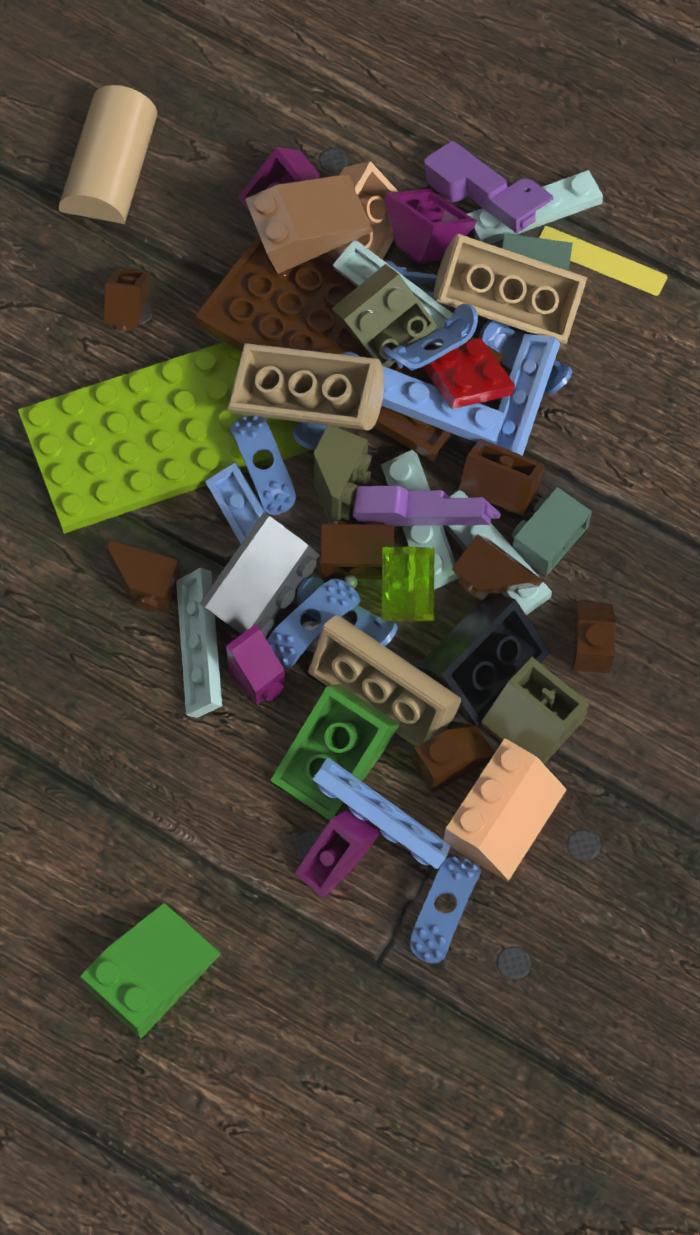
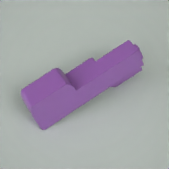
(461, 175)
(419, 508)

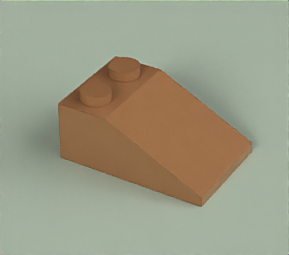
(307, 219)

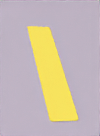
(610, 263)

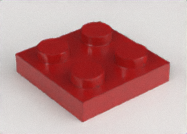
(469, 375)

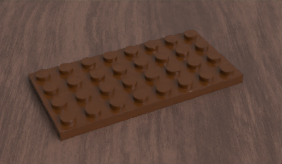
(297, 313)

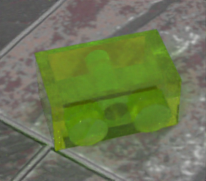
(408, 583)

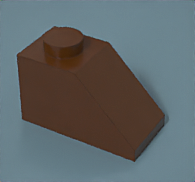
(126, 298)
(491, 569)
(144, 575)
(594, 637)
(451, 756)

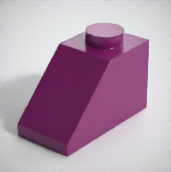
(255, 666)
(336, 852)

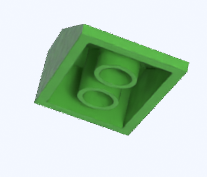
(339, 729)
(149, 969)

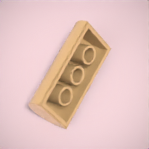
(109, 154)
(509, 287)
(308, 387)
(383, 680)

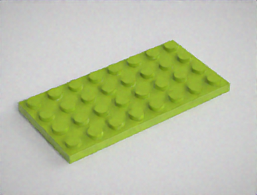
(142, 436)

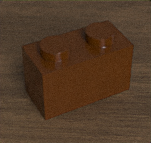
(502, 477)
(354, 549)

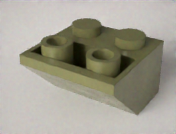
(384, 314)
(338, 469)
(536, 711)

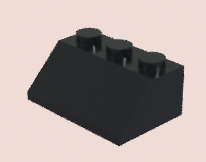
(484, 654)

